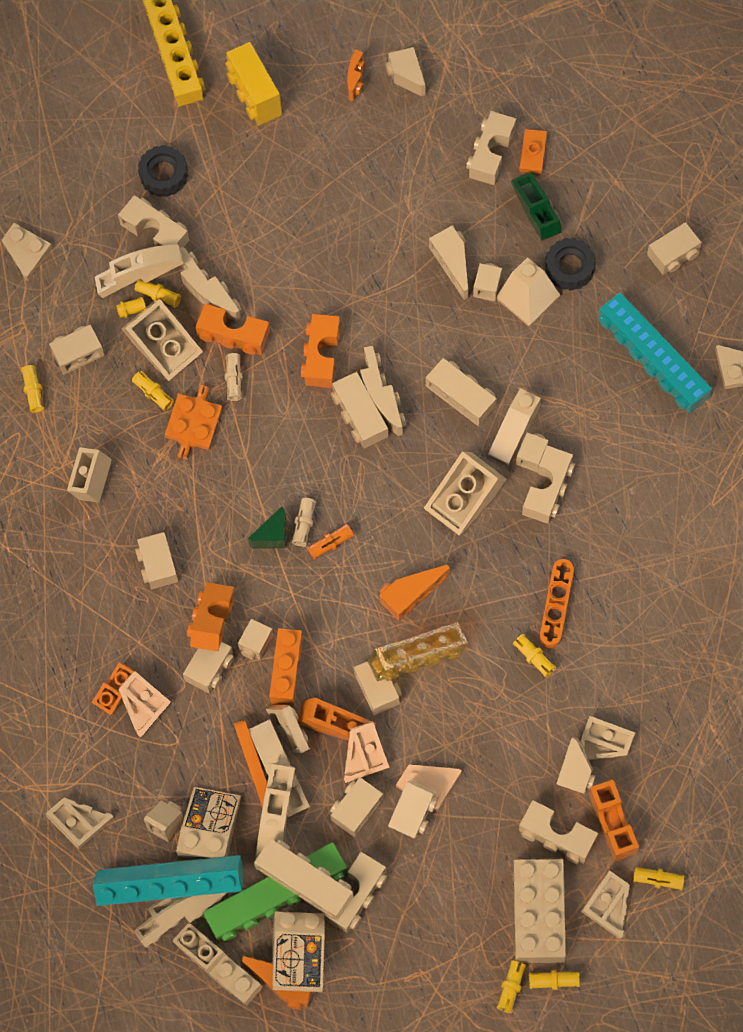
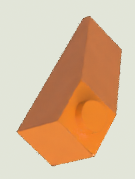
(409, 591)
(328, 718)
(264, 972)

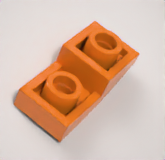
(355, 70)
(108, 696)

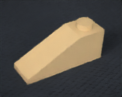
(450, 253)
(515, 426)

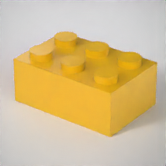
(253, 84)

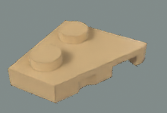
(25, 249)
(730, 366)
(289, 727)
(605, 740)
(77, 821)
(608, 904)

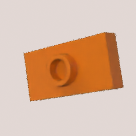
(533, 151)

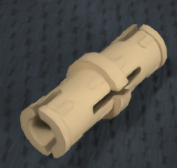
(233, 377)
(303, 522)

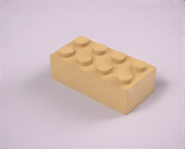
(539, 911)

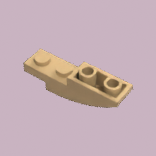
(142, 264)
(206, 289)
(381, 394)
(272, 751)
(275, 805)
(168, 913)
(217, 964)

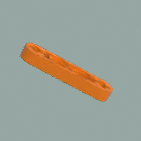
(556, 603)
(251, 758)

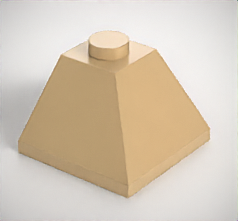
(528, 292)

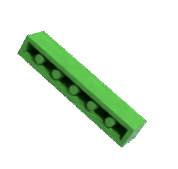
(265, 898)

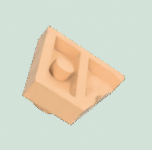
(142, 702)
(364, 753)
(436, 778)

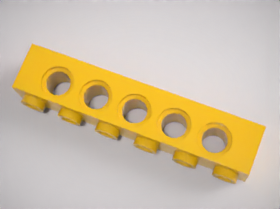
(184, 90)

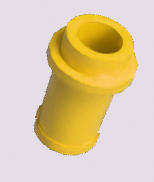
(130, 307)

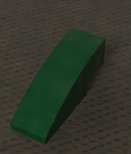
(536, 206)

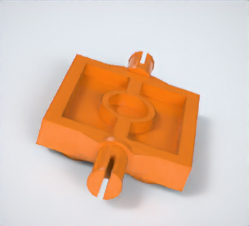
(193, 422)

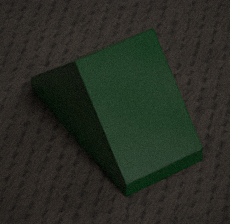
(271, 533)

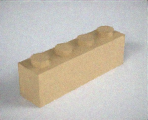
(304, 879)

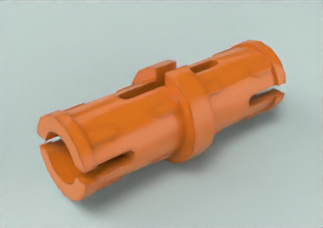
(317, 550)

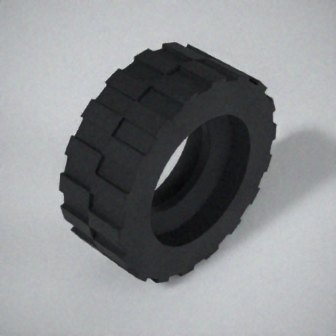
(163, 154)
(576, 248)

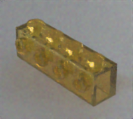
(417, 652)

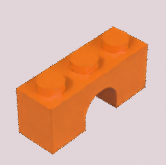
(322, 332)
(249, 337)
(208, 625)
(285, 667)
(612, 820)

